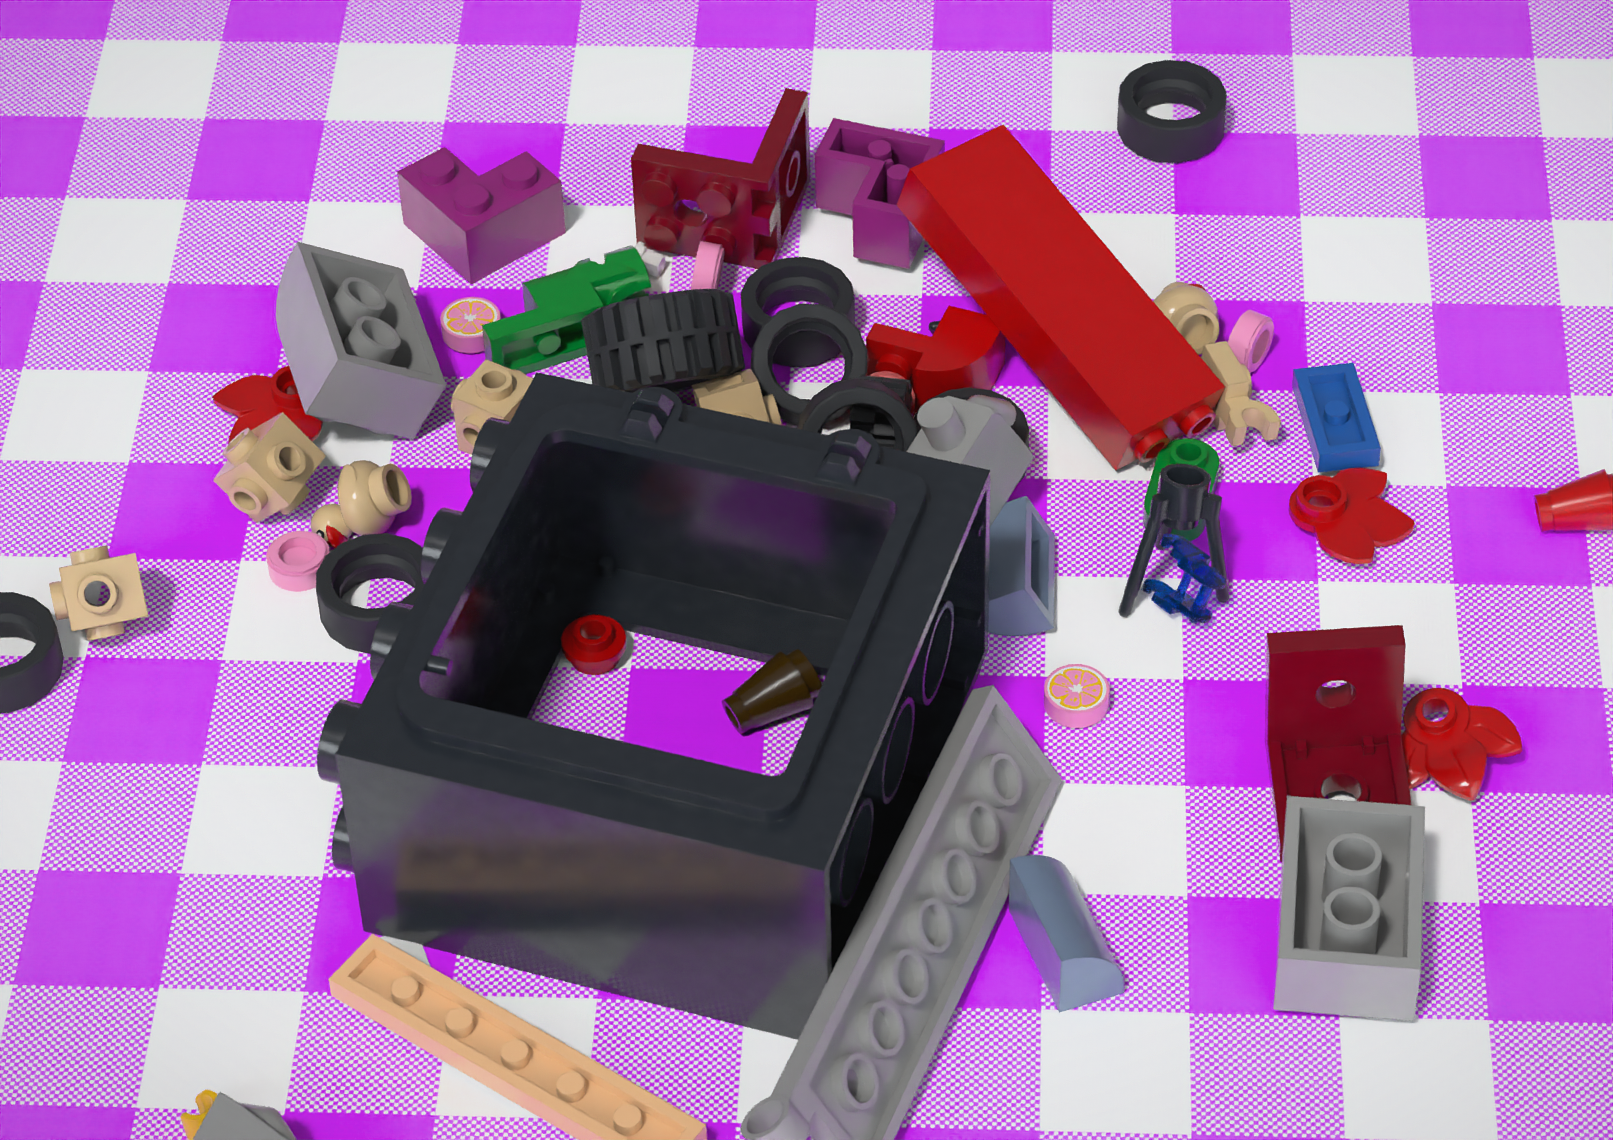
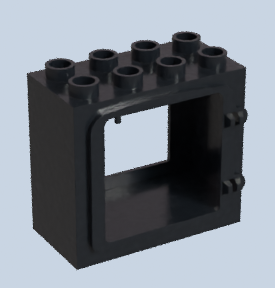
(627, 857)

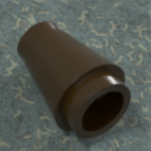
(773, 692)

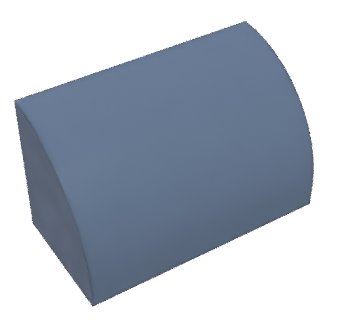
(1021, 571)
(1061, 933)

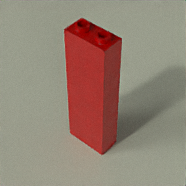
(1061, 297)

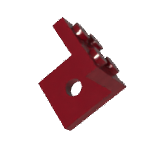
(742, 203)
(1341, 734)

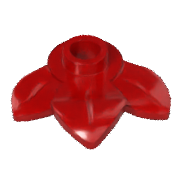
(262, 398)
(1349, 514)
(1456, 747)

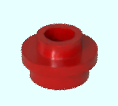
(594, 644)

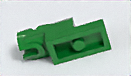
(554, 307)

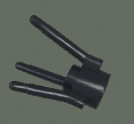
(1178, 505)

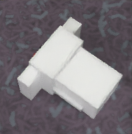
(653, 261)

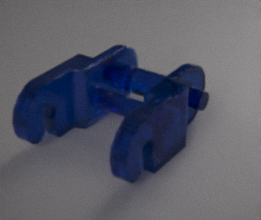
(1195, 565)

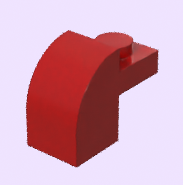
(960, 354)

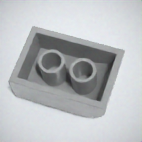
(356, 342)
(1350, 908)

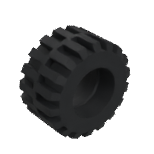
(664, 340)

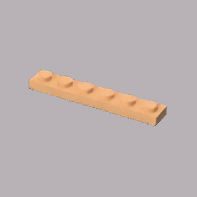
(503, 1049)

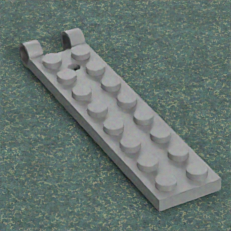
(915, 936)

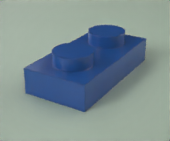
(1336, 417)

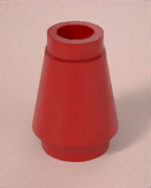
(1577, 505)

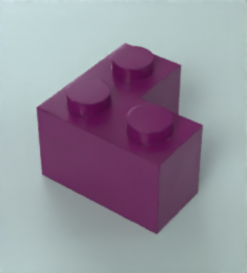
(862, 175)
(481, 219)

